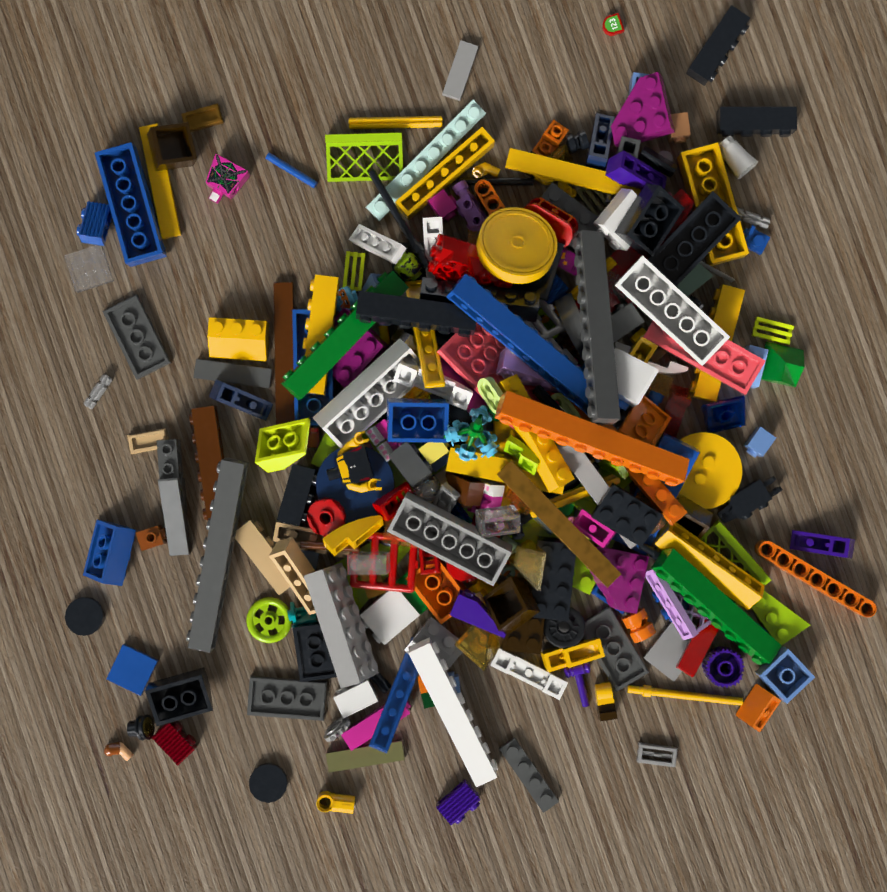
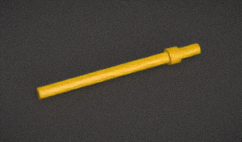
(647, 691)

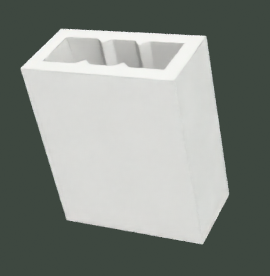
(612, 217)
(388, 616)

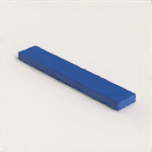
(394, 705)

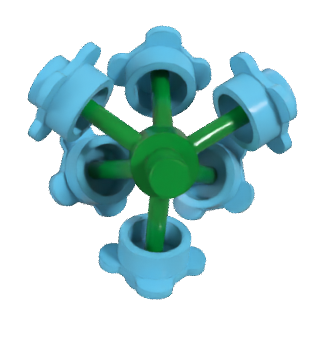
(484, 438)

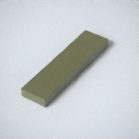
(363, 757)

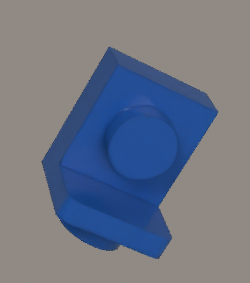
(755, 239)

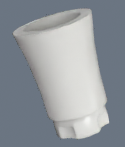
(737, 157)

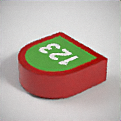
(612, 25)

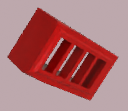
(383, 505)
(437, 561)

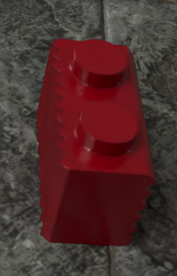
(175, 741)

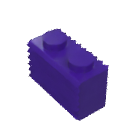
(458, 802)

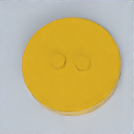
(516, 245)
(715, 471)

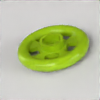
(252, 620)

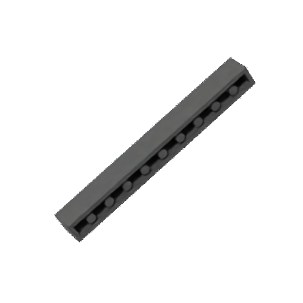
(596, 328)
(217, 555)

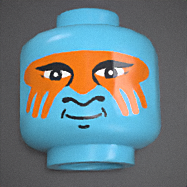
(345, 298)

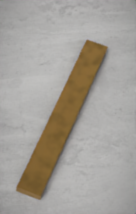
(558, 523)

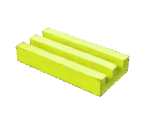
(346, 270)
(788, 334)

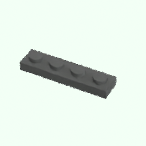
(528, 774)

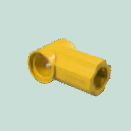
(338, 803)

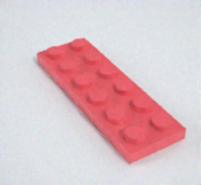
(728, 364)

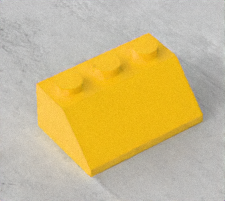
(238, 339)

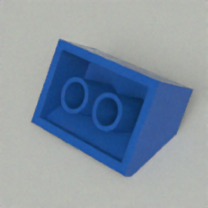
(417, 420)
(109, 553)

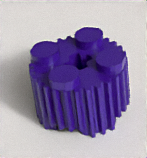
(733, 665)

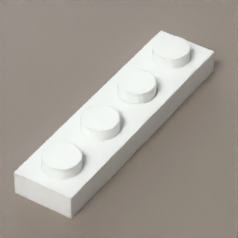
(377, 244)

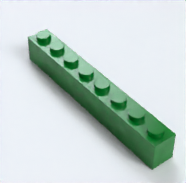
(336, 342)
(716, 606)

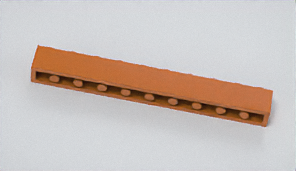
(591, 438)

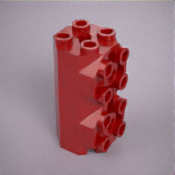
(458, 257)

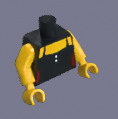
(354, 466)

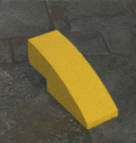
(352, 534)
(583, 652)

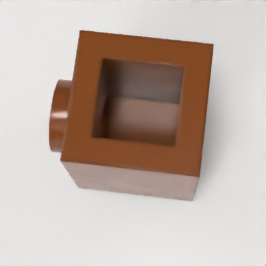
(151, 537)

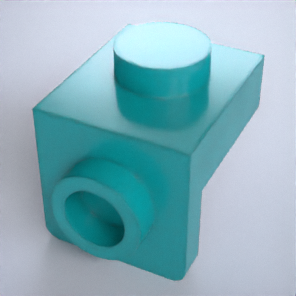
(300, 615)

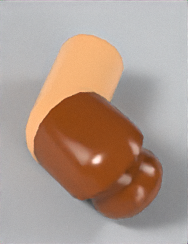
(118, 748)

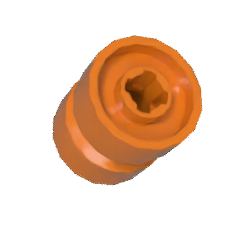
(639, 626)

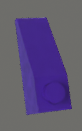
(632, 172)
(822, 544)
(473, 611)

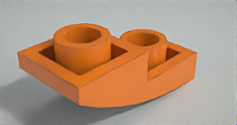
(551, 139)

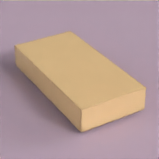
(146, 441)

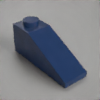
(600, 142)
(240, 400)

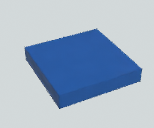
(132, 669)

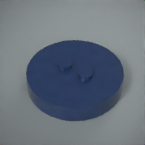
(355, 504)

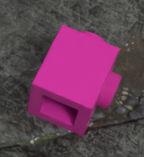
(443, 205)

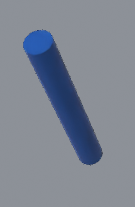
(291, 170)

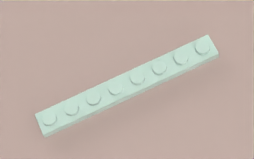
(428, 157)

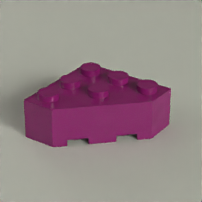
(645, 112)
(360, 355)
(626, 590)

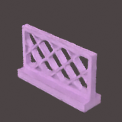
(673, 606)

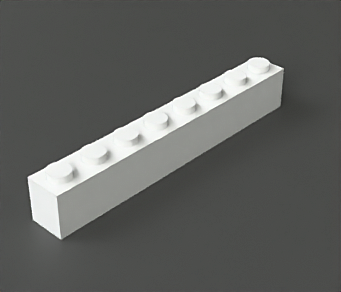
(452, 711)

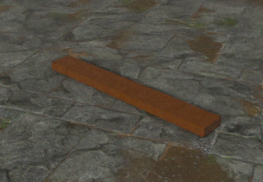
(283, 349)

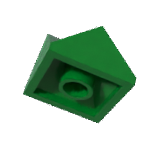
(783, 364)

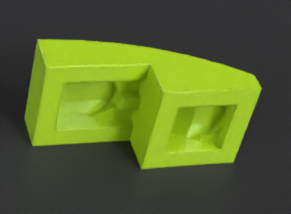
(527, 459)

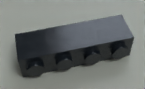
(718, 45)
(756, 121)

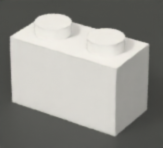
(355, 698)

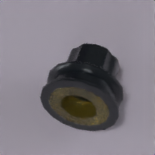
(142, 727)

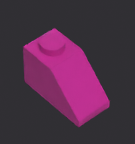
(593, 529)

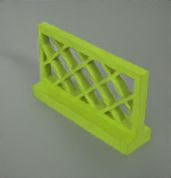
(358, 140)
(738, 550)

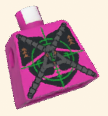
(225, 178)

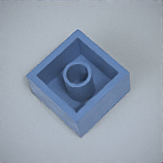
(785, 675)

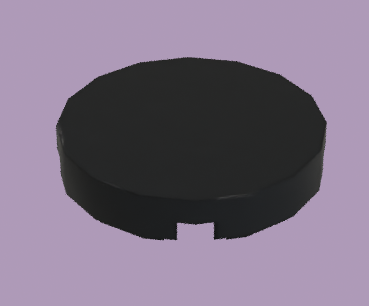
(84, 616)
(268, 782)

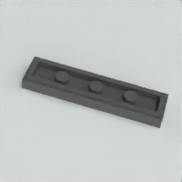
(232, 373)

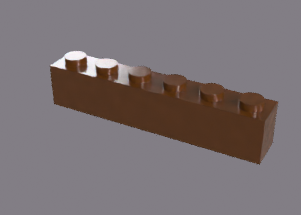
(209, 451)

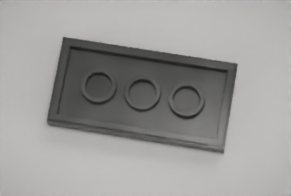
(137, 337)
(621, 659)
(286, 698)

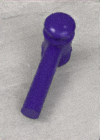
(577, 671)

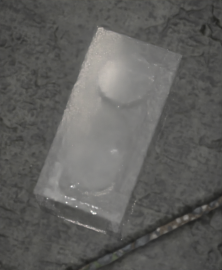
(497, 521)
(368, 563)

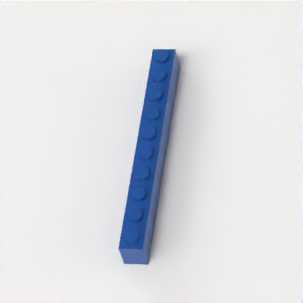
(520, 339)

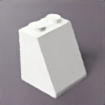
(632, 377)

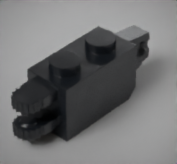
(748, 499)

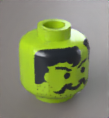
(408, 267)

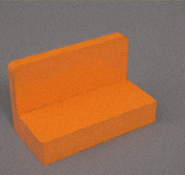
(758, 707)

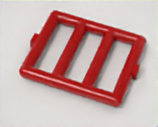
(391, 585)

